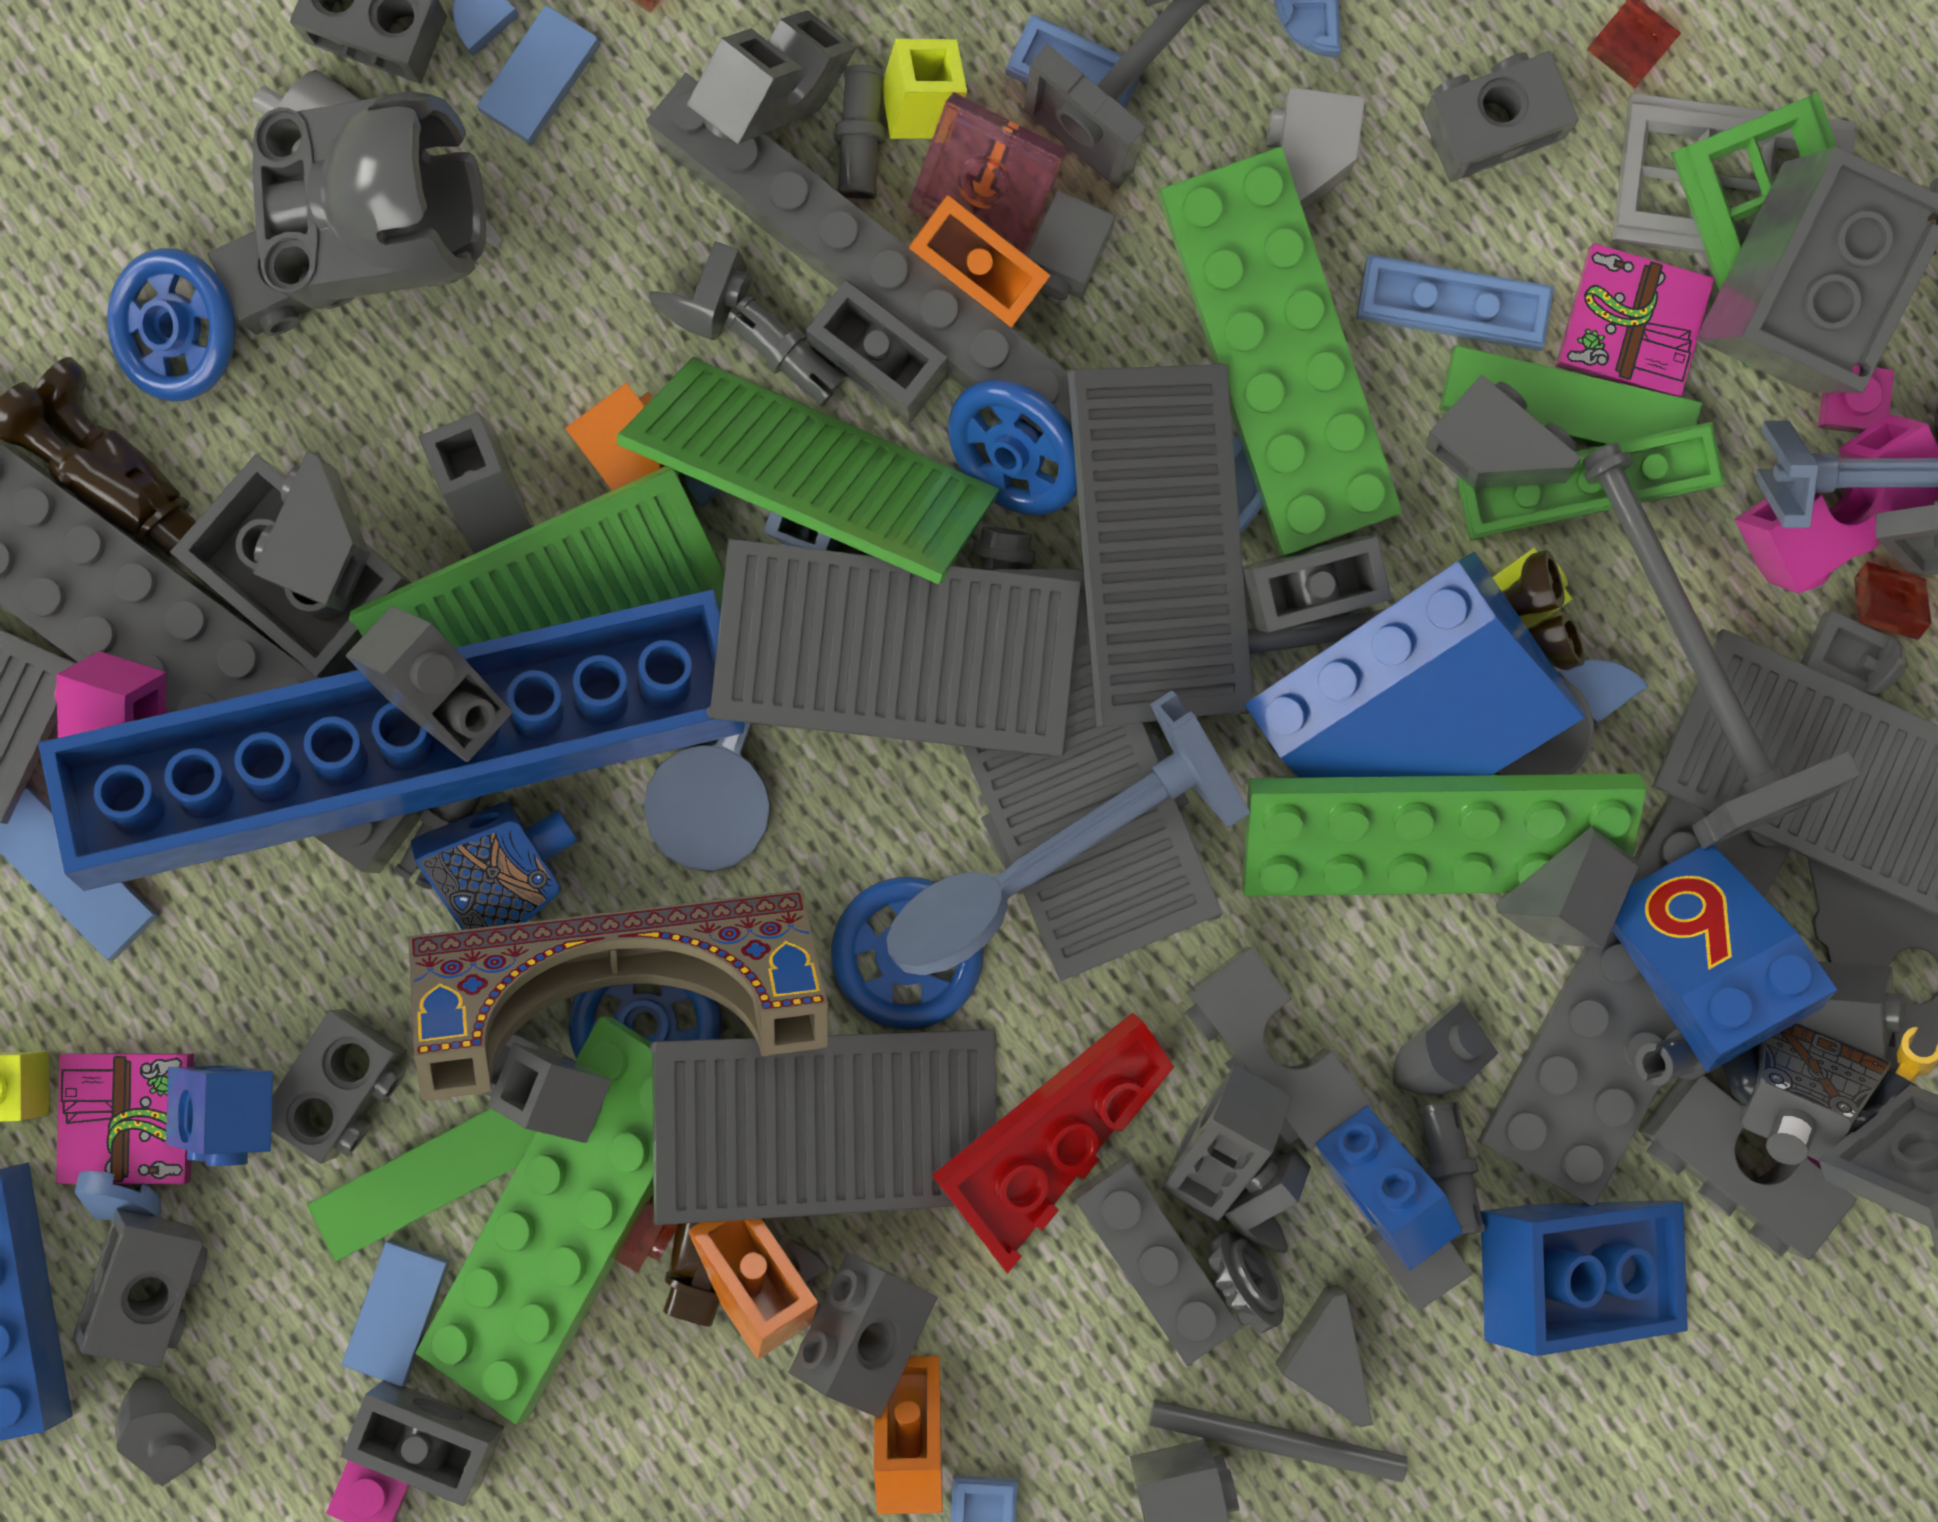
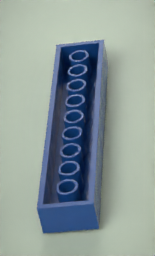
(345, 756)

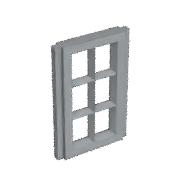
(1694, 120)

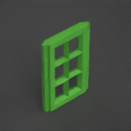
(1704, 190)

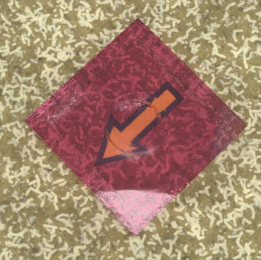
(989, 169)

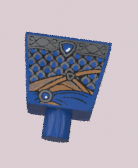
(493, 866)

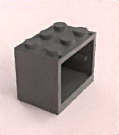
(1825, 272)

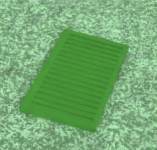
(811, 469)
(585, 563)

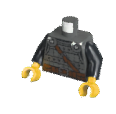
(1816, 1090)

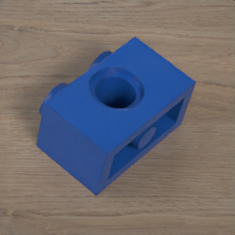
(219, 1112)
(1389, 1188)

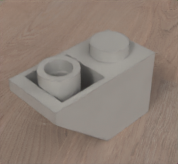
(1318, 139)

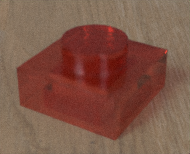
(1633, 41)
(1892, 600)
(645, 1239)

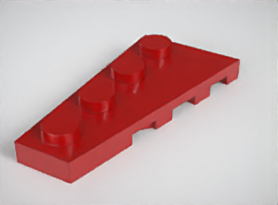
(1032, 1155)

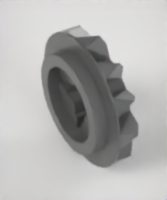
(1247, 1281)

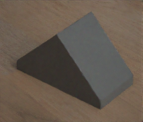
(1574, 893)
(1326, 1357)

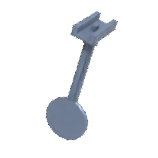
(1801, 474)
(709, 800)
(967, 909)

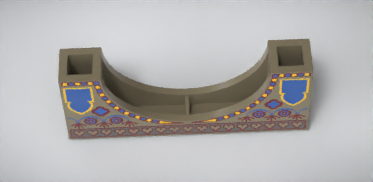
(488, 981)

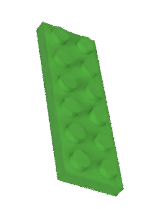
(1283, 350)
(1425, 830)
(551, 1239)

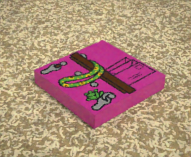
(1634, 321)
(117, 1118)

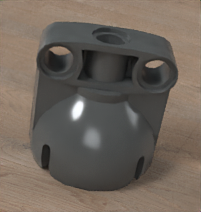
(365, 198)

